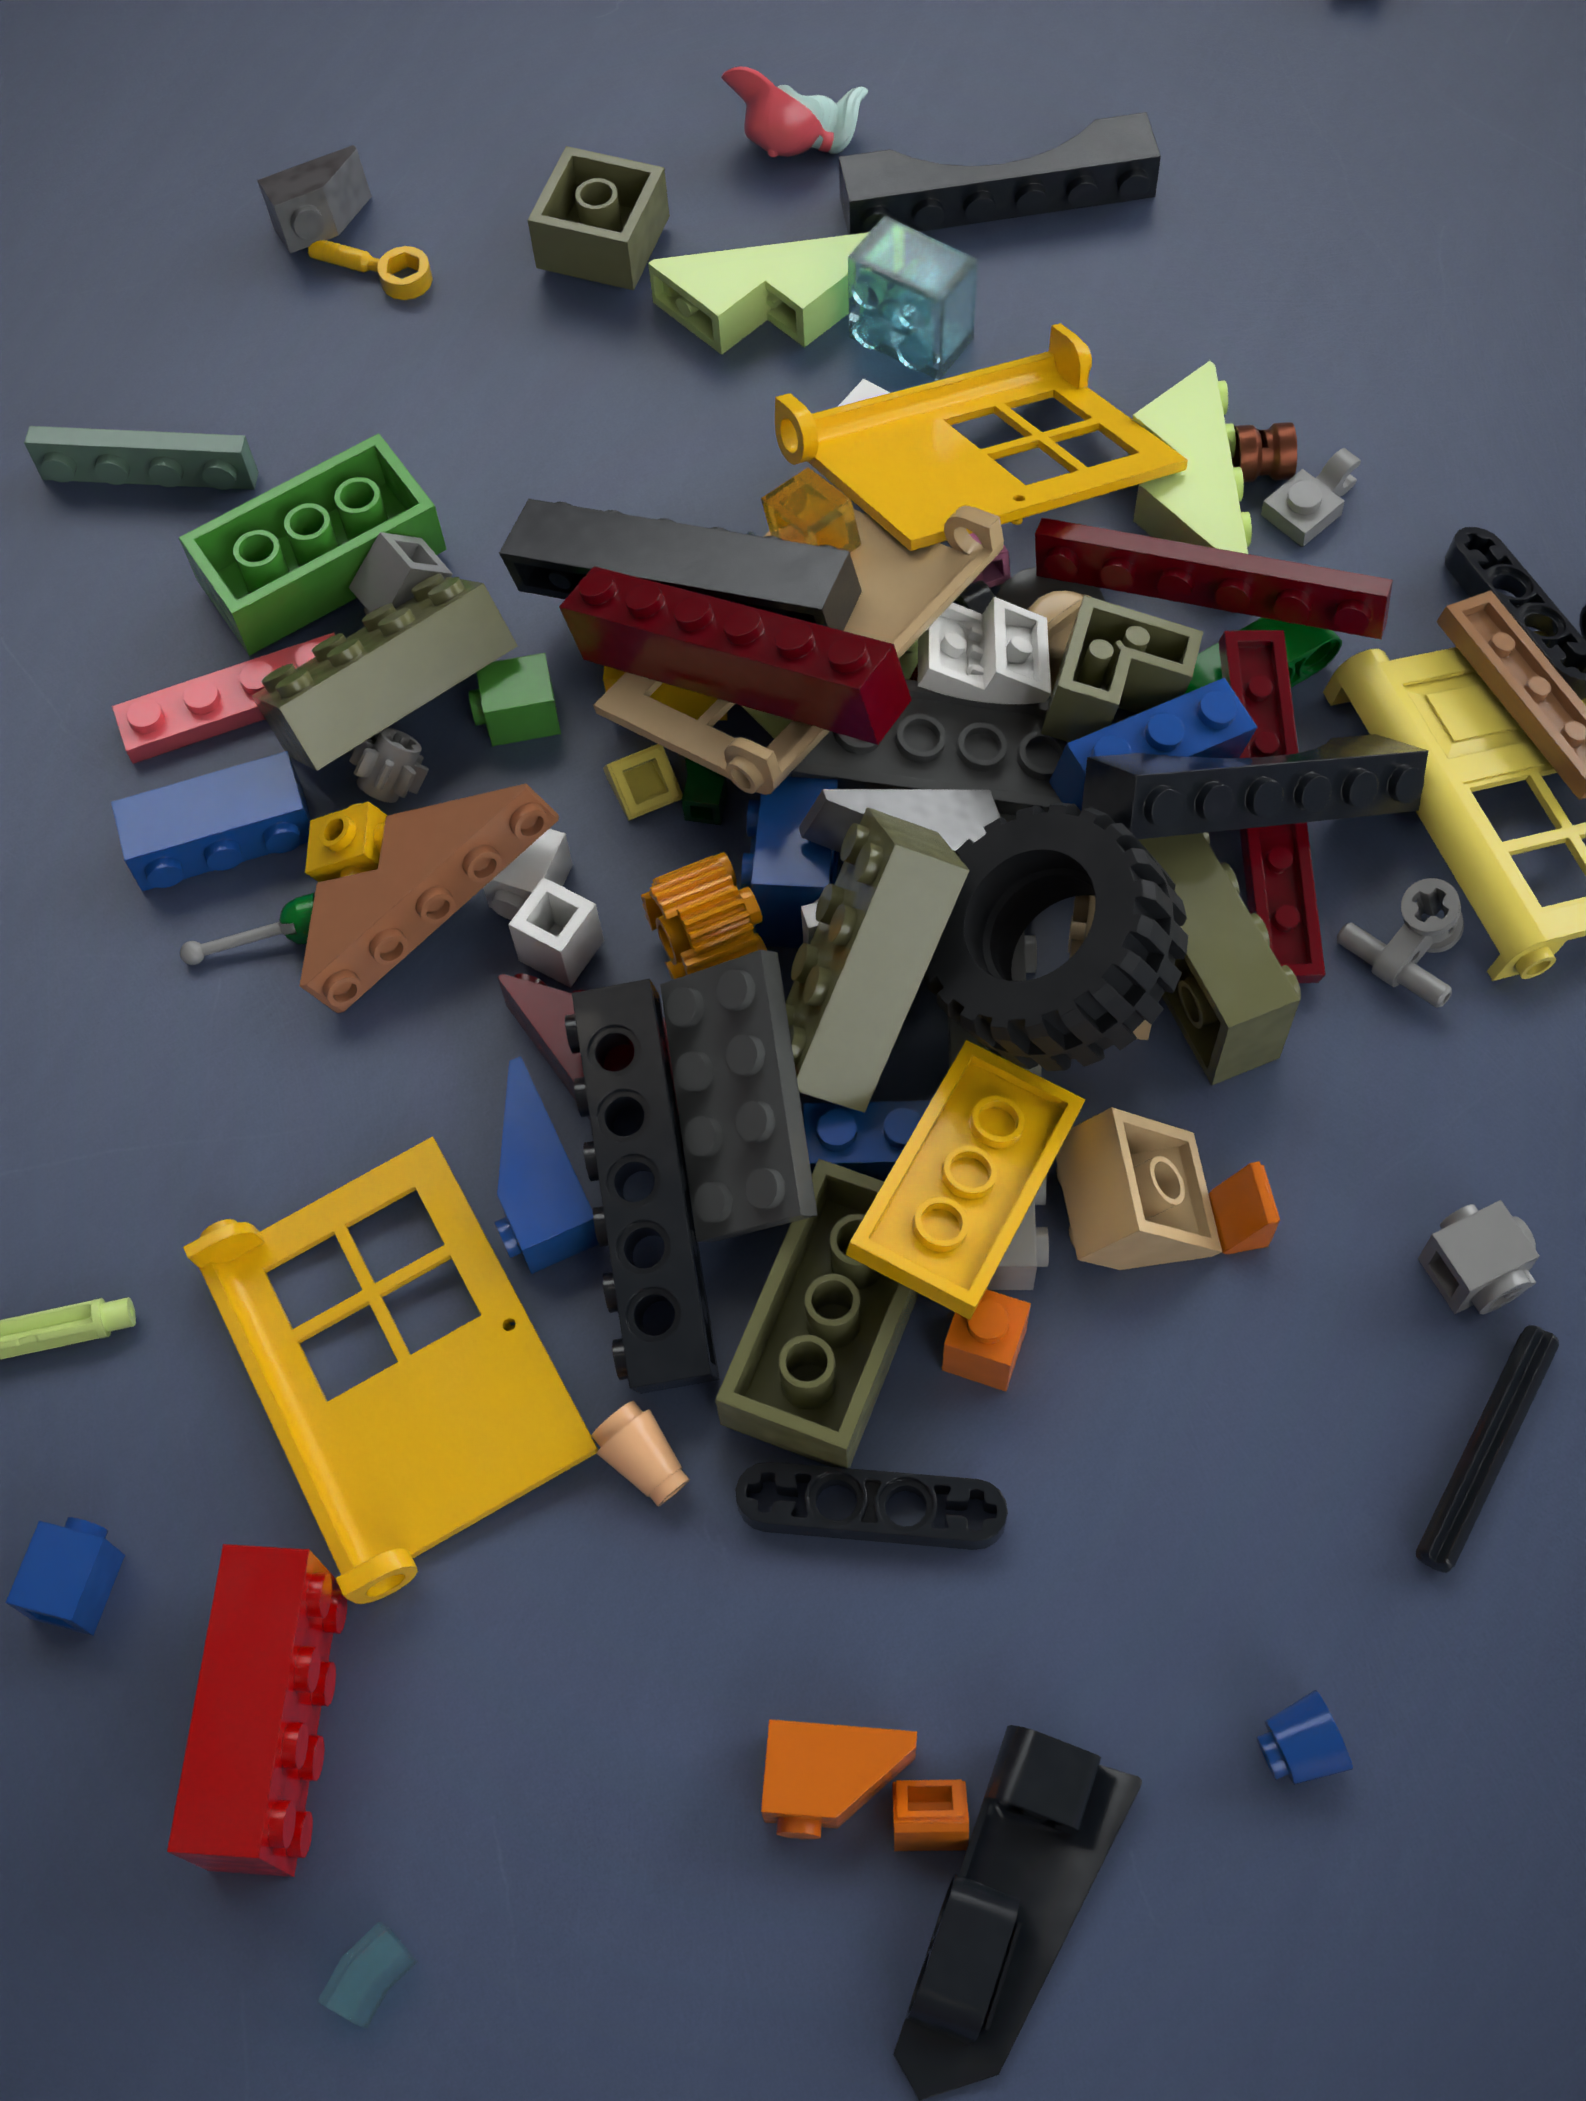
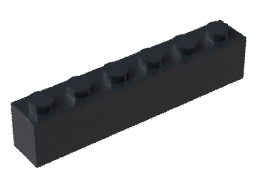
(560, 543)

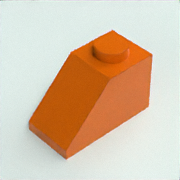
(827, 1772)

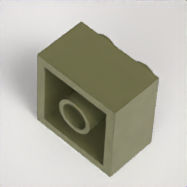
(599, 217)

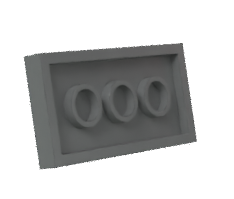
(738, 1098)

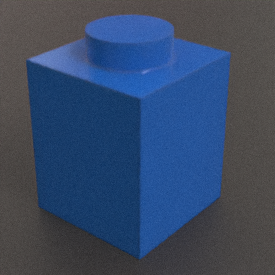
(66, 1575)

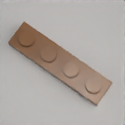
(1522, 682)

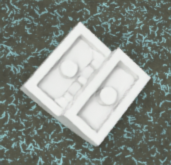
(987, 655)

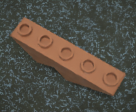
(425, 873)

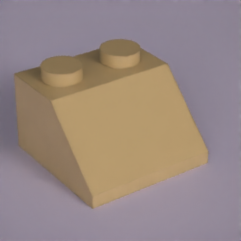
(1135, 1192)

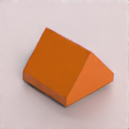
(930, 1815)

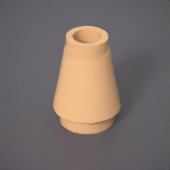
(640, 1452)

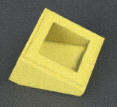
(643, 781)

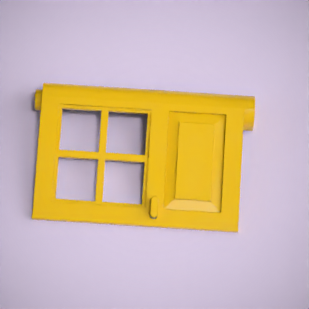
(915, 469)
(431, 1435)

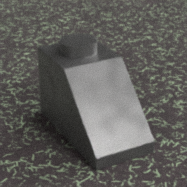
(316, 198)

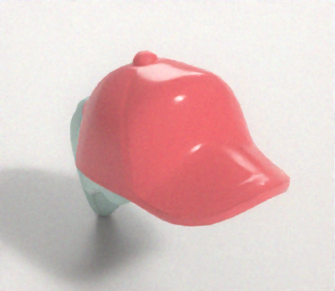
(792, 122)

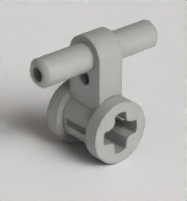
(1399, 958)

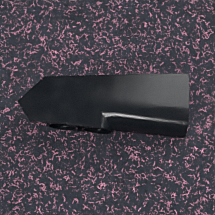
(1010, 1907)

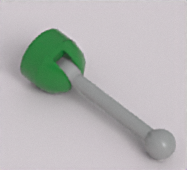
(292, 923)

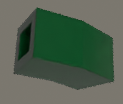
(704, 794)

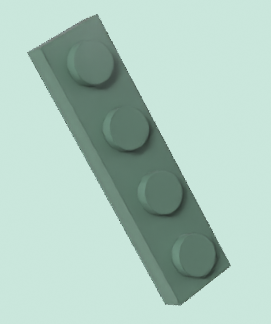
(142, 457)

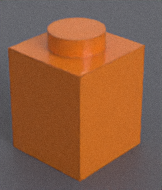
(988, 1342)

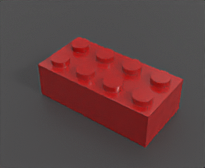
(258, 1713)

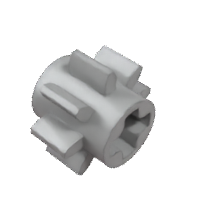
(389, 765)

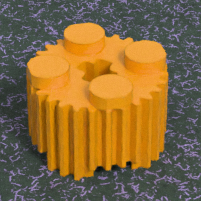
(702, 915)

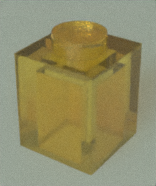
(811, 513)

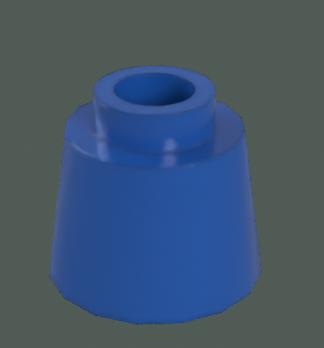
(1304, 1742)

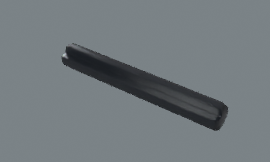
(1487, 1449)

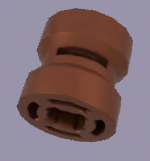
(1266, 451)

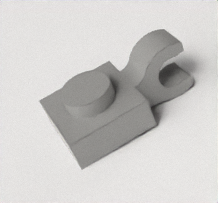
(1311, 504)

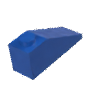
(536, 1183)

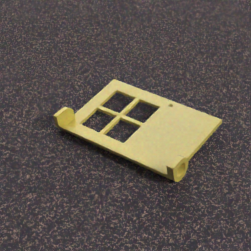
(1472, 746)

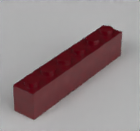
(738, 654)

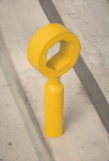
(388, 264)

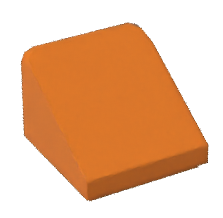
(1245, 1210)

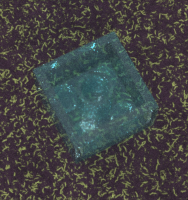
(911, 297)

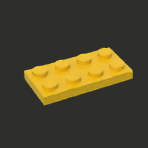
(965, 1179)

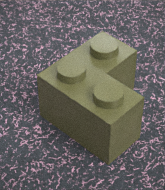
(1115, 663)

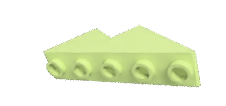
(737, 290)
(1203, 500)

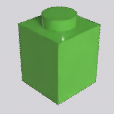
(516, 700)

